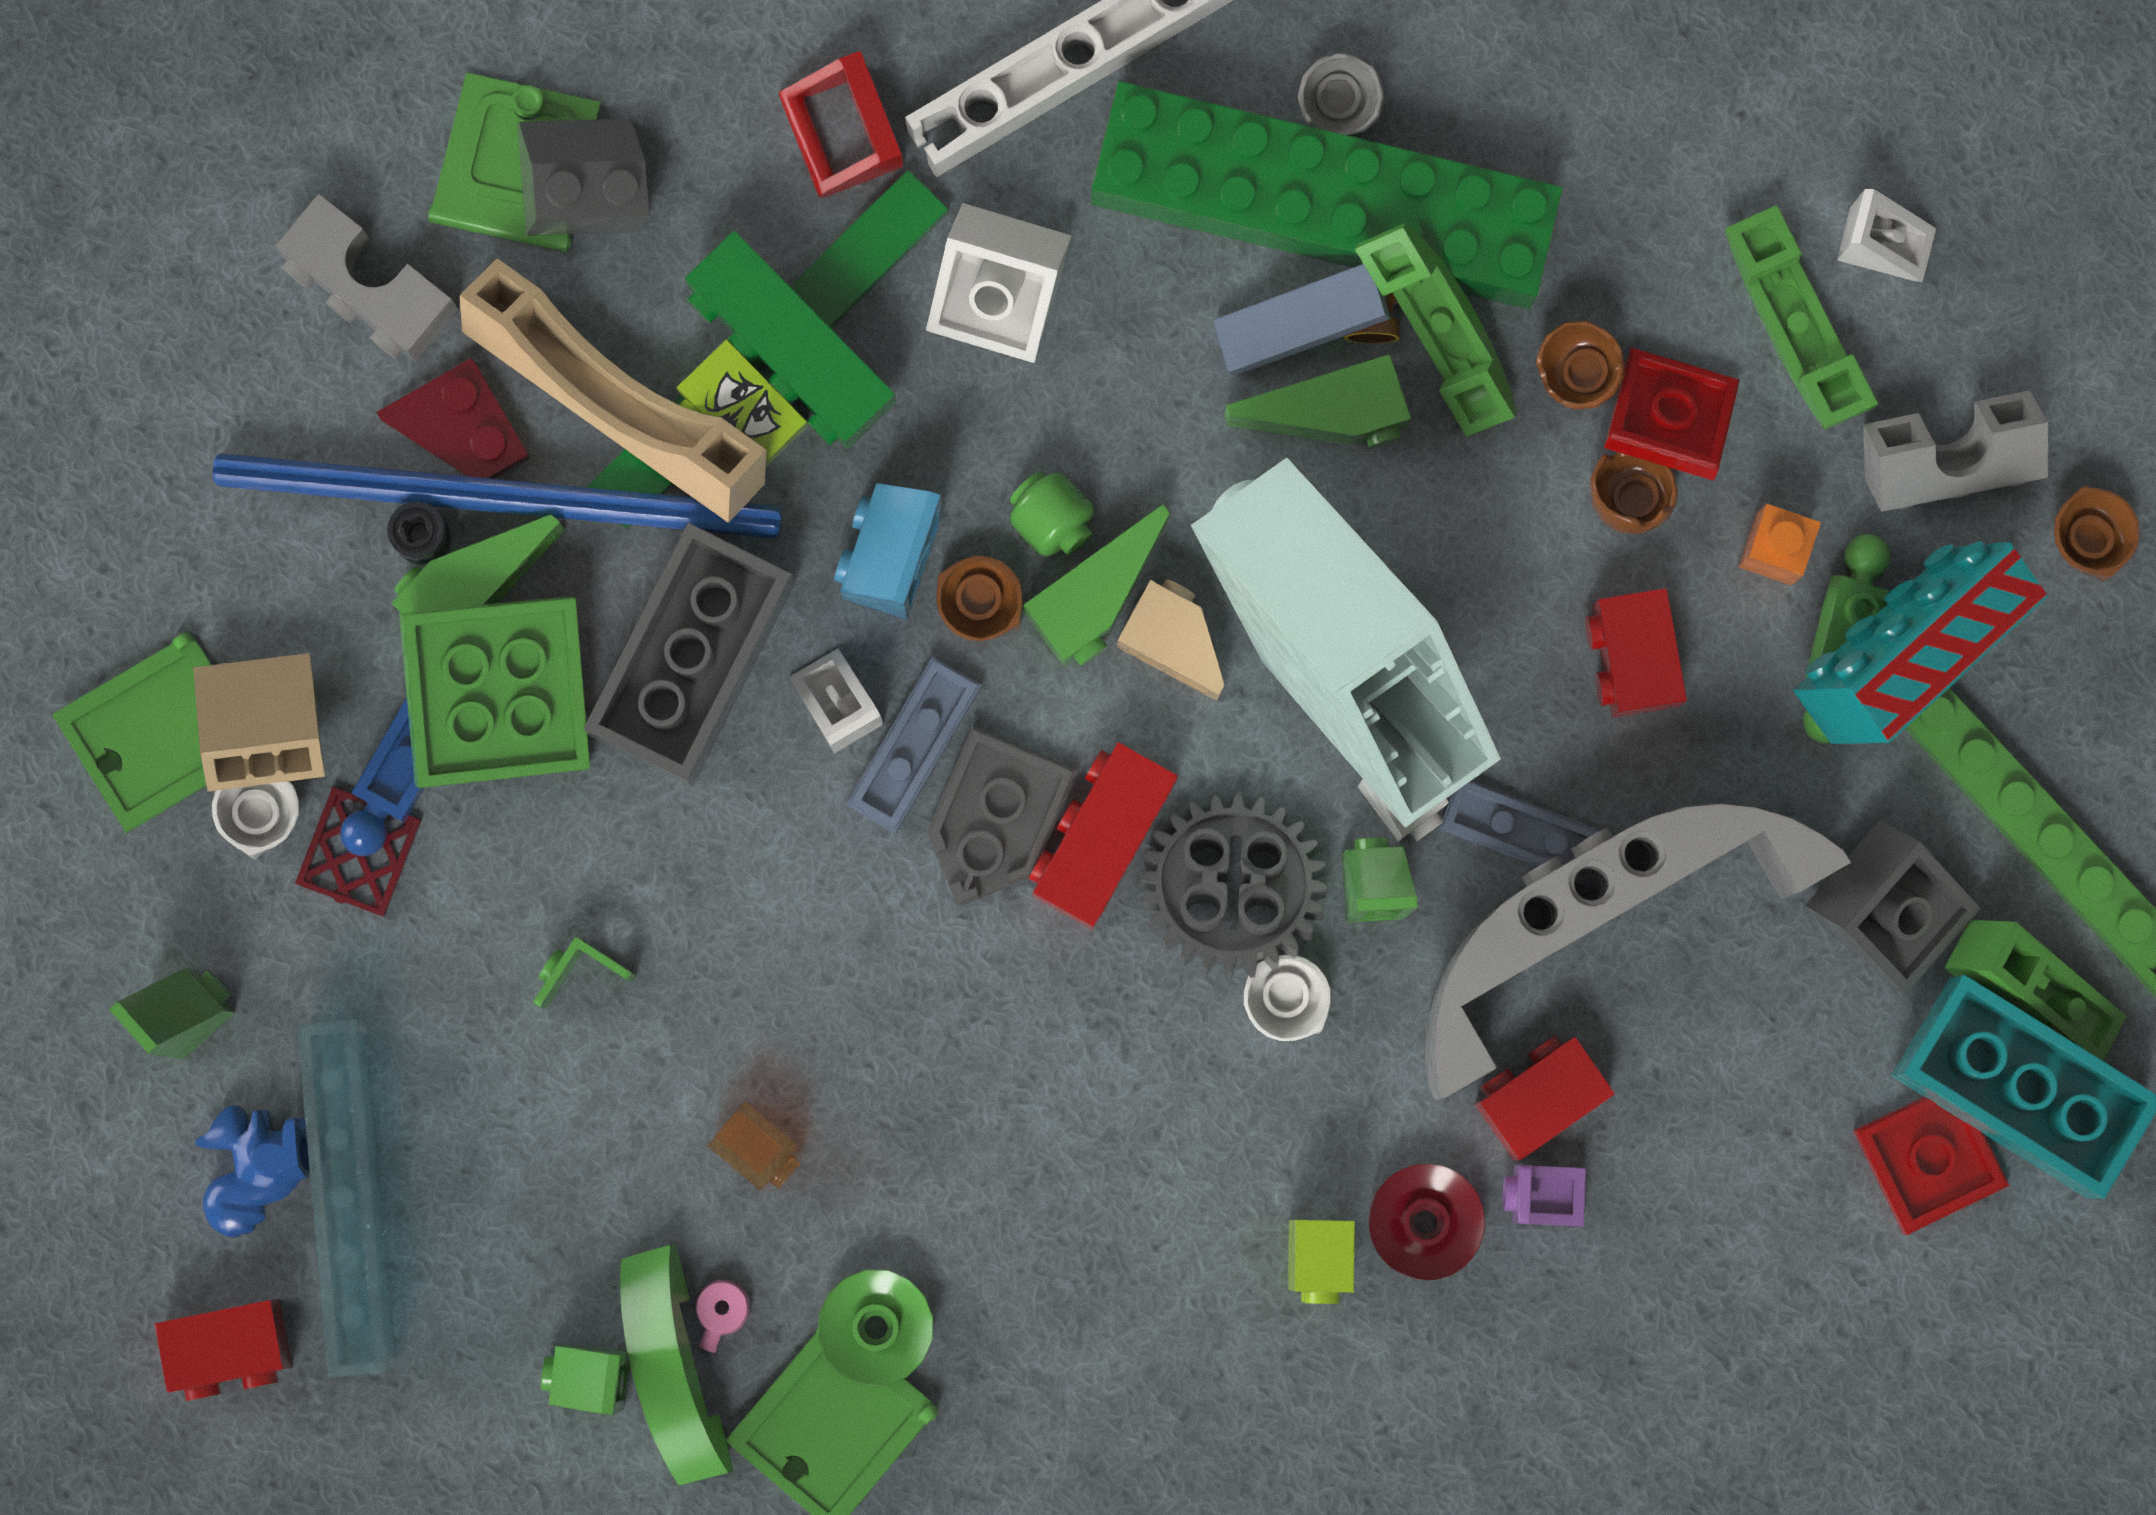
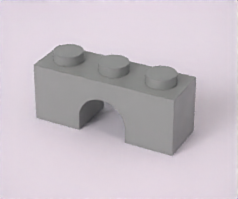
(324, 250)
(1998, 451)

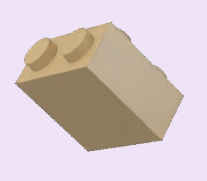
(258, 722)

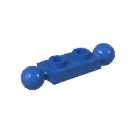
(386, 788)

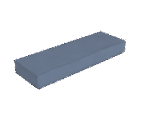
(1300, 320)
(914, 745)
(1514, 827)

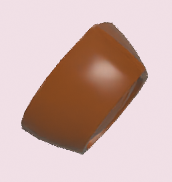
(2096, 532)
(979, 598)

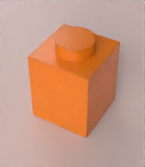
(1779, 544)

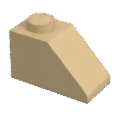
(1173, 637)

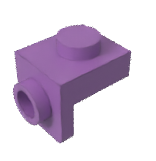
(1545, 1195)

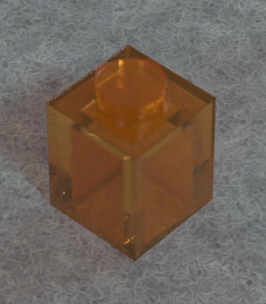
(756, 1148)

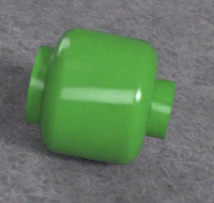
(1051, 513)

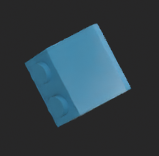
(891, 548)

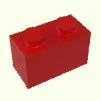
(1636, 653)
(1543, 1097)
(223, 1347)

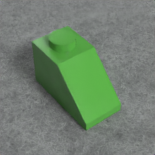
(586, 1378)

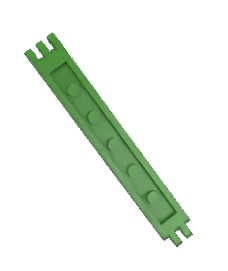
(2041, 832)

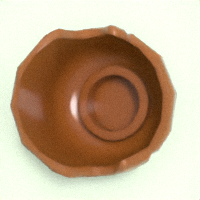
(1581, 365)
(1632, 493)

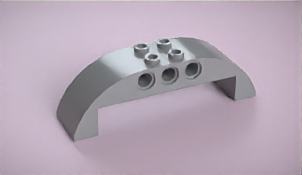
(1672, 849)

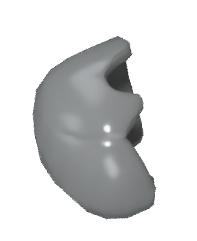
(1341, 95)

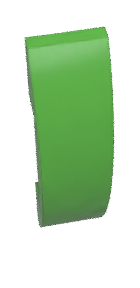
(1796, 320)
(1445, 324)
(665, 1369)

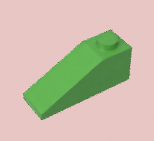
(1335, 407)
(477, 572)
(1088, 600)
(1377, 882)
(2037, 982)
(175, 1012)

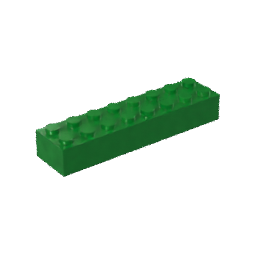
(1319, 191)

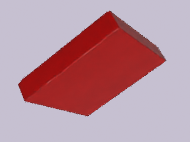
(1672, 414)
(1929, 1163)

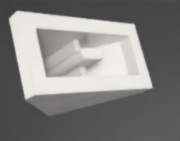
(1886, 237)
(836, 700)

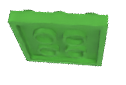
(494, 691)

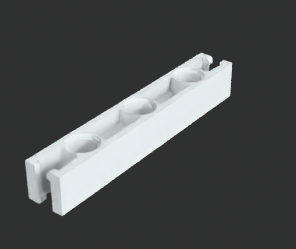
(1041, 77)

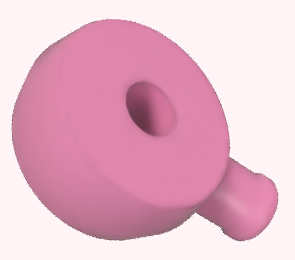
(714, 1322)

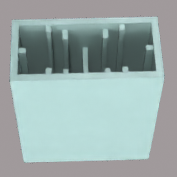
(1346, 640)

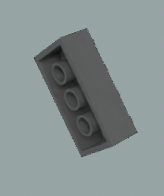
(690, 654)

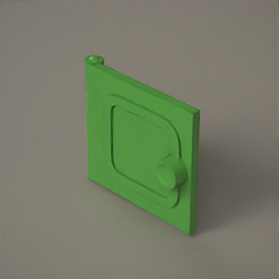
(482, 166)
(151, 724)
(836, 1427)

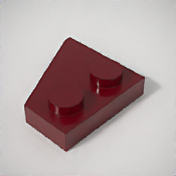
(458, 423)

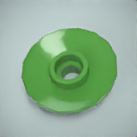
(844, 1333)

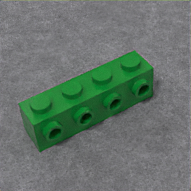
(790, 341)

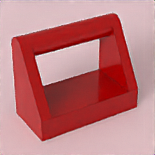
(886, 151)

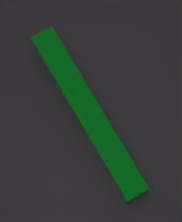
(828, 288)

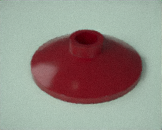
(1457, 1226)

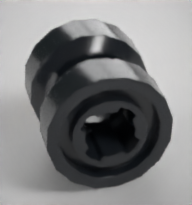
(427, 539)

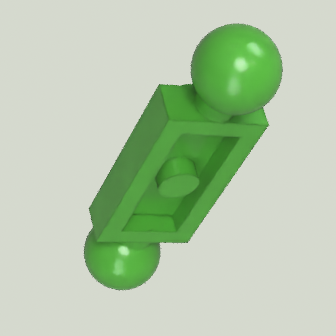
(1849, 602)

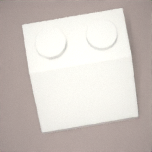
(997, 282)

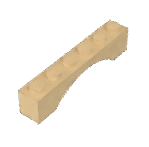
(686, 447)

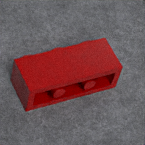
(1102, 834)

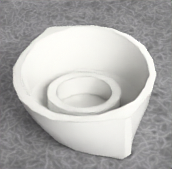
(256, 815)
(1289, 1000)

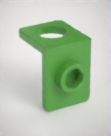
(561, 964)

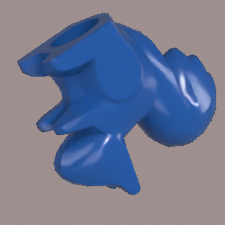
(265, 1164)

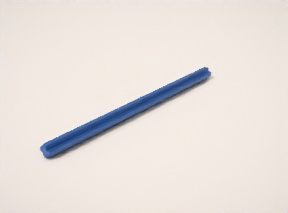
(489, 495)

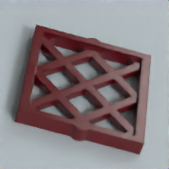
(342, 894)

